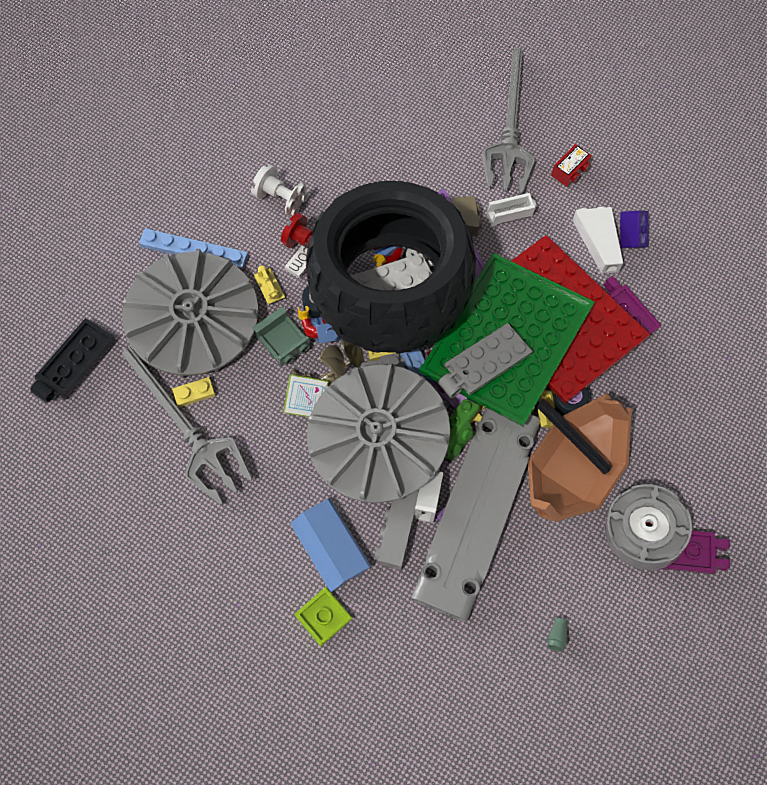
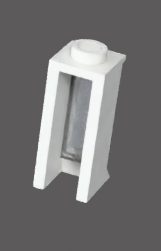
(511, 209)

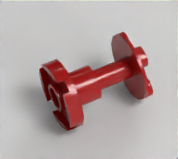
(296, 232)

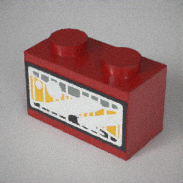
(571, 165)

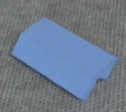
(330, 545)

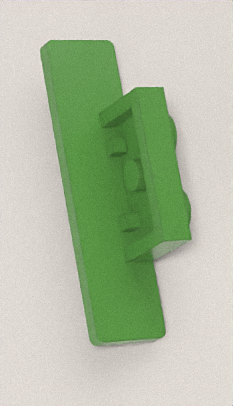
(460, 428)

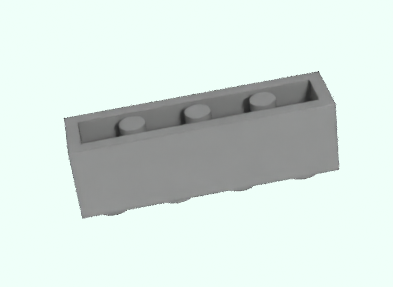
(396, 532)

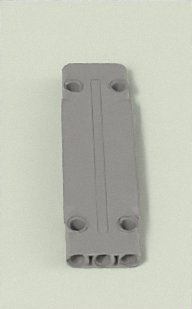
(475, 515)

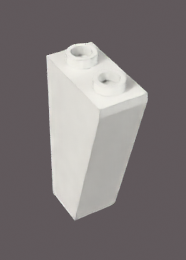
(600, 237)

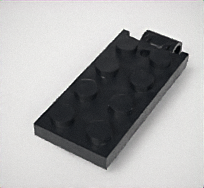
(71, 361)

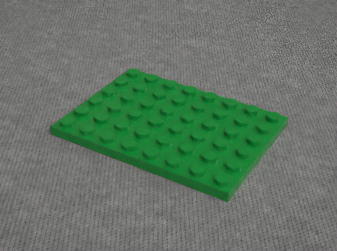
(537, 310)

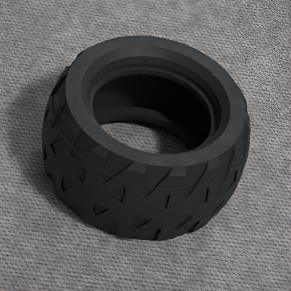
(382, 217)

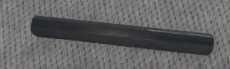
(573, 436)

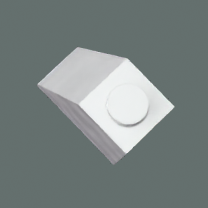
(428, 499)

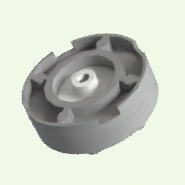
(648, 527)

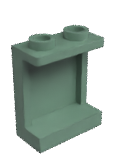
(281, 337)

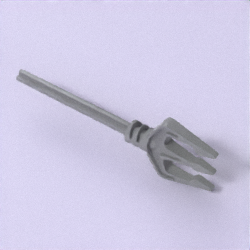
(508, 149)
(204, 451)

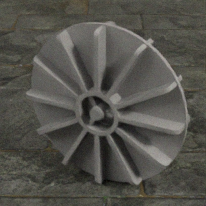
(190, 313)
(378, 433)

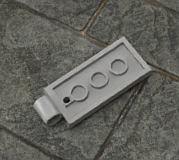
(484, 361)

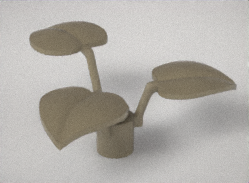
(334, 359)

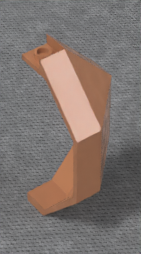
(563, 478)

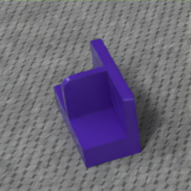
(634, 229)

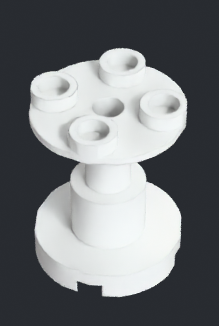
(267, 183)

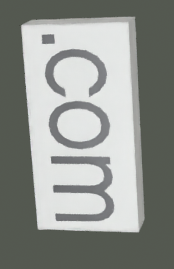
(297, 263)

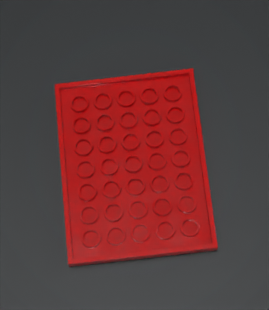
(606, 332)

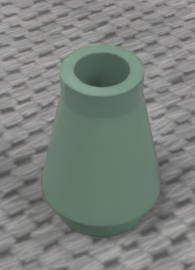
(558, 636)

